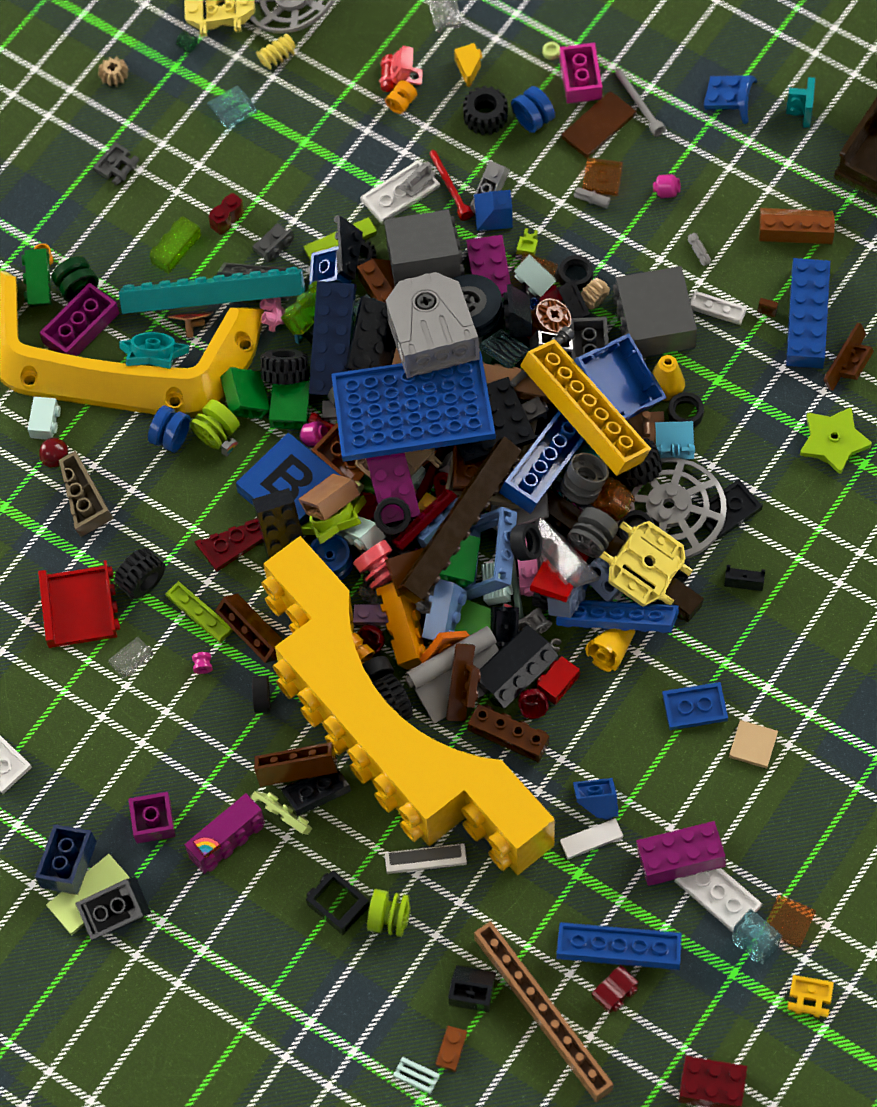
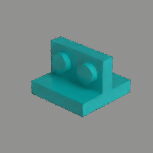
(801, 102)

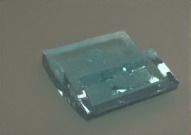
(232, 107)

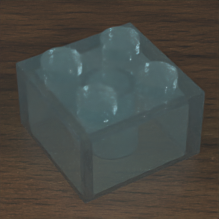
(756, 937)

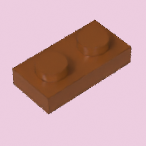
(451, 1048)

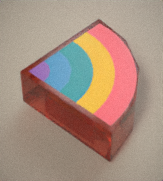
(206, 846)

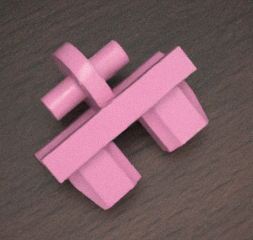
(274, 312)

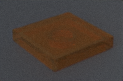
(602, 176)
(791, 920)

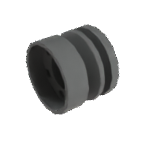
(584, 478)
(593, 532)

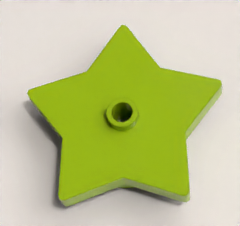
(833, 439)
(341, 520)

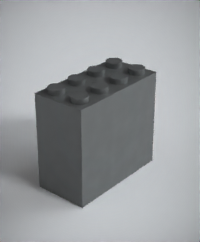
(423, 245)
(656, 311)

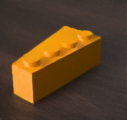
(403, 626)

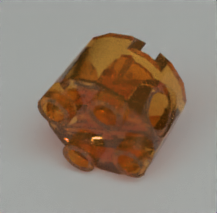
(614, 499)

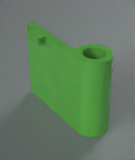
(473, 618)

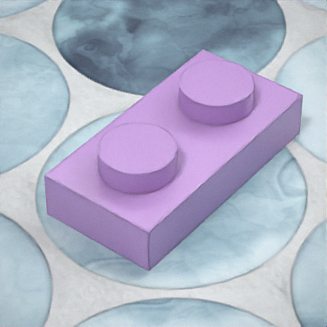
(369, 615)

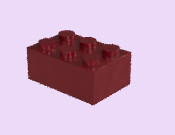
(712, 1083)

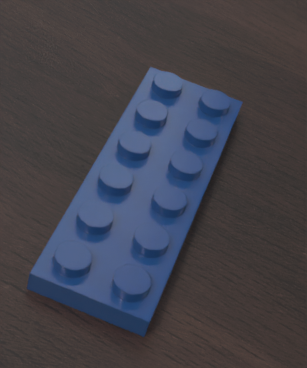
(622, 616)
(619, 946)

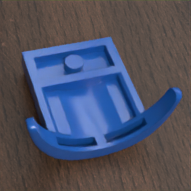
(729, 93)

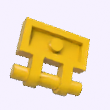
(812, 990)

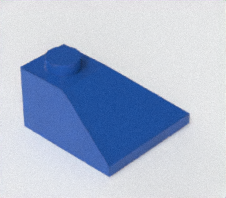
(493, 210)
(324, 267)
(597, 797)

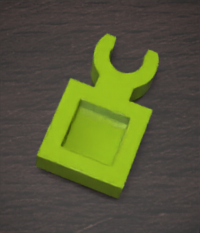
(527, 243)

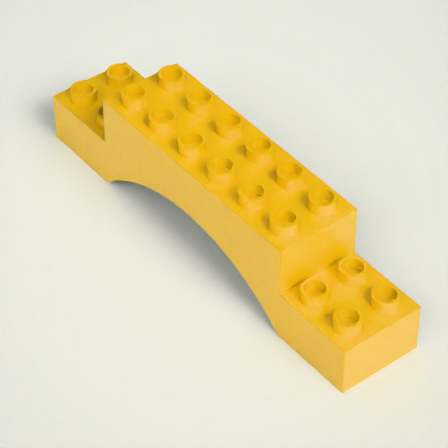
(415, 774)

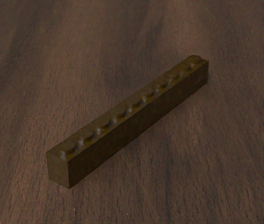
(564, 516)
(459, 520)

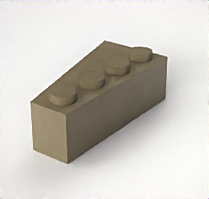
(85, 500)

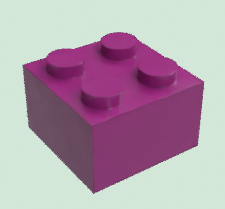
(152, 817)

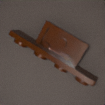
(850, 359)
(463, 683)

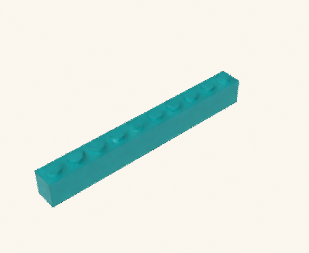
(211, 291)

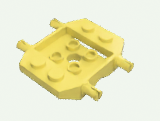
(230, 14)
(661, 548)

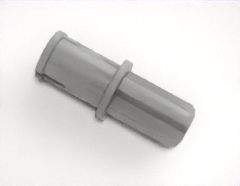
(592, 197)

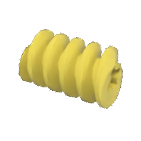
(276, 51)

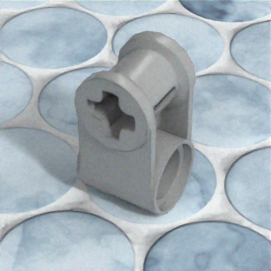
(536, 621)

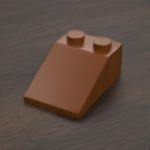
(329, 451)

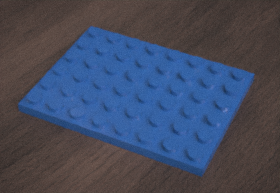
(393, 414)

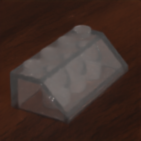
(564, 557)

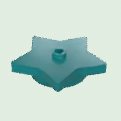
(152, 349)

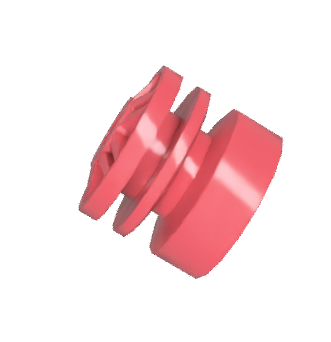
(375, 562)

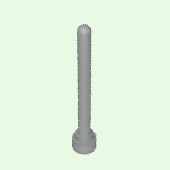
(656, 126)

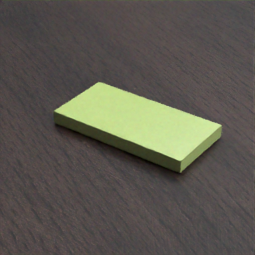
(96, 879)

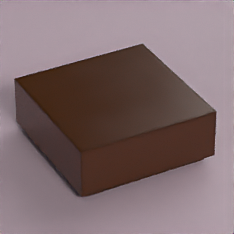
(767, 307)

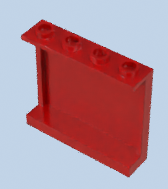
(78, 606)

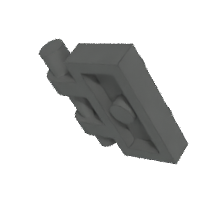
(112, 160)

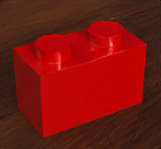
(558, 679)

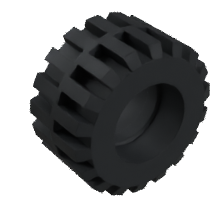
(485, 98)
(284, 366)
(645, 471)
(139, 573)
(394, 695)

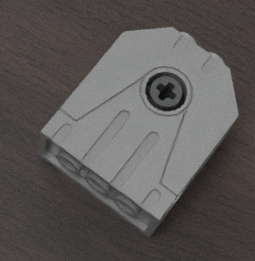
(431, 324)

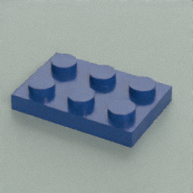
(695, 706)

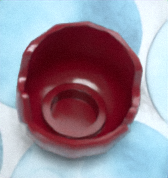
(52, 451)
(372, 636)
(533, 703)

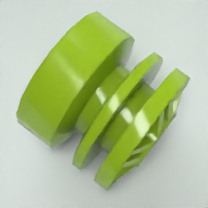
(214, 424)
(388, 912)

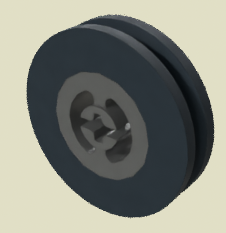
(489, 305)

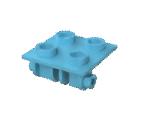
(675, 439)

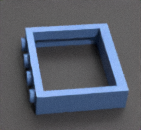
(506, 520)

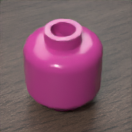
(666, 186)
(312, 433)

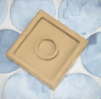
(753, 744)

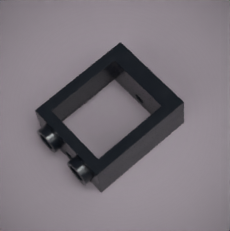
(354, 912)

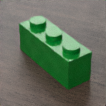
(37, 277)

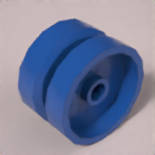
(533, 109)
(169, 428)
(335, 555)

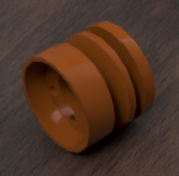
(550, 316)

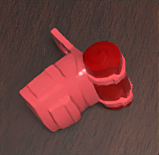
(398, 68)

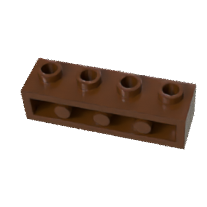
(249, 626)
(508, 732)
(295, 764)

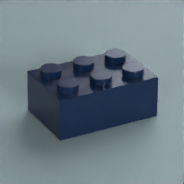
(65, 859)

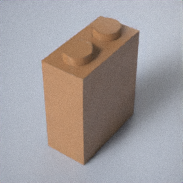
(329, 496)

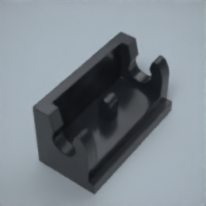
(573, 299)
(744, 579)
(504, 624)

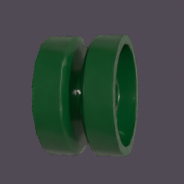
(73, 276)

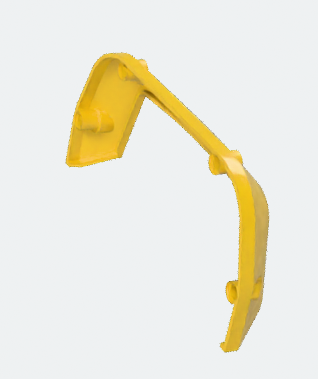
(122, 386)

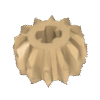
(113, 71)
(595, 293)

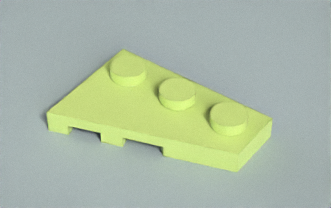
(272, 805)

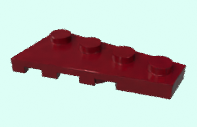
(228, 546)

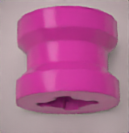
(202, 663)

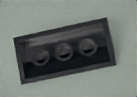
(515, 666)

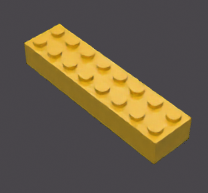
(585, 407)

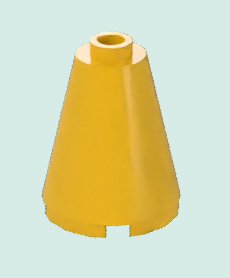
(669, 376)
(609, 648)

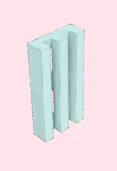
(434, 1075)

